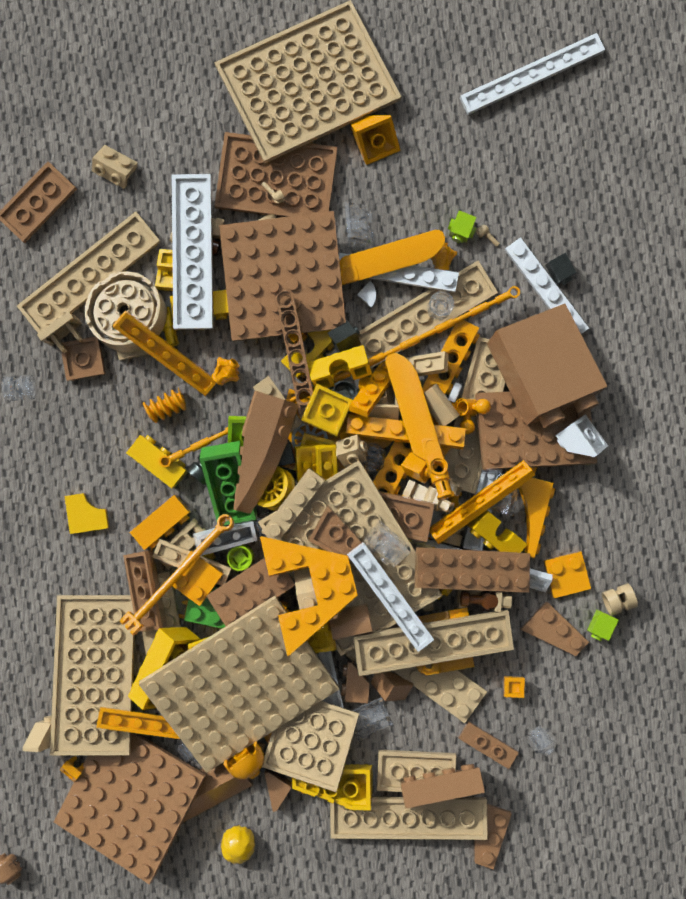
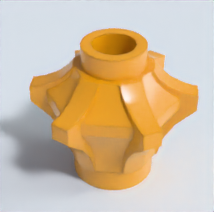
(443, 257)
(226, 371)

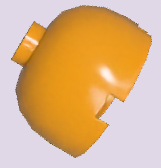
(246, 763)

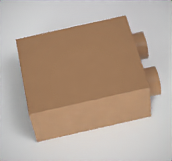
(547, 366)

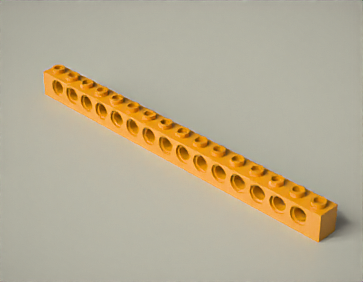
(461, 329)

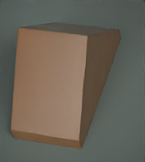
(391, 686)
(277, 788)

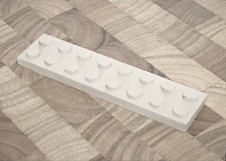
(192, 251)

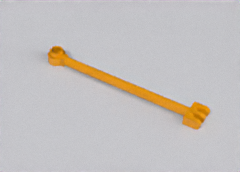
(135, 618)

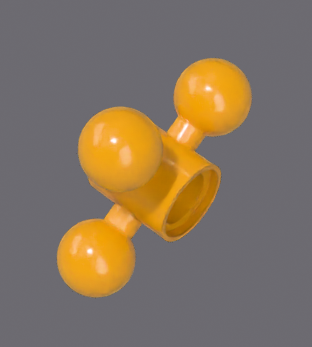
(470, 408)

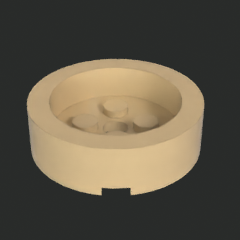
(119, 290)

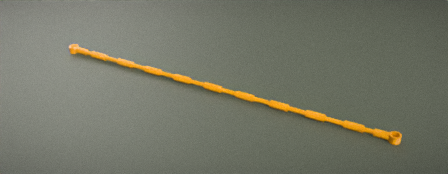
(373, 360)

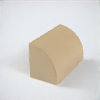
(440, 406)

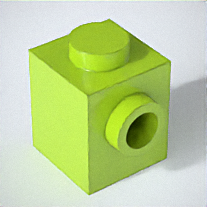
(462, 227)

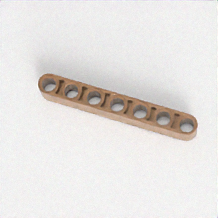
(285, 310)

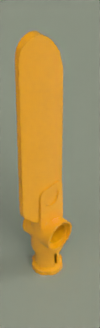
(391, 256)
(418, 421)

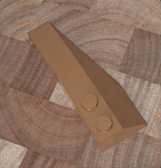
(265, 438)

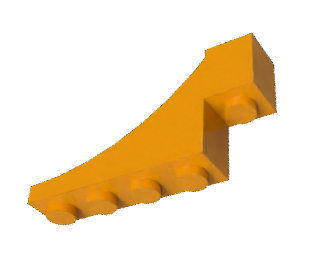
(535, 498)

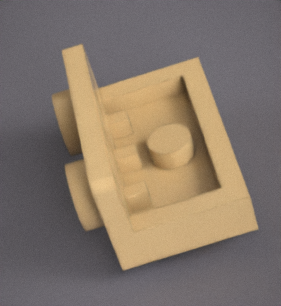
(113, 166)

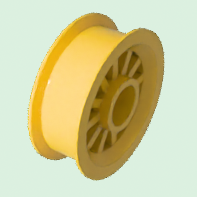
(283, 485)

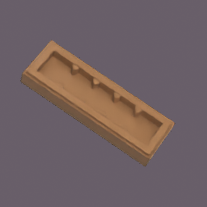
(488, 745)

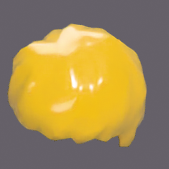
(237, 844)

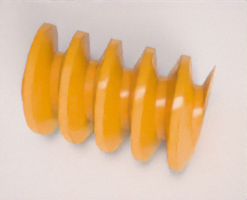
(165, 406)

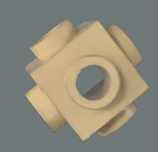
(351, 450)

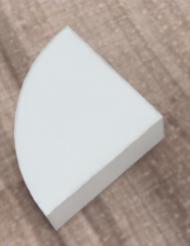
(368, 294)
(454, 392)

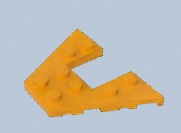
(331, 583)

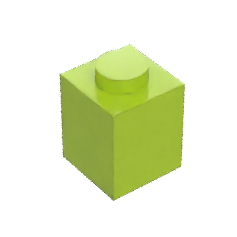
(602, 626)

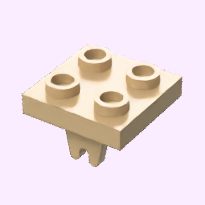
(54, 332)

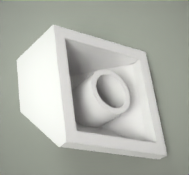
(582, 438)

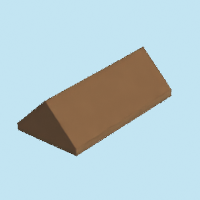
(143, 583)
(215, 789)

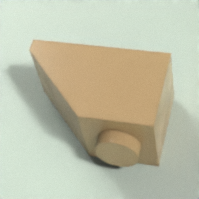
(304, 589)
(39, 736)

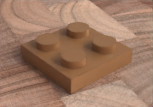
(83, 359)

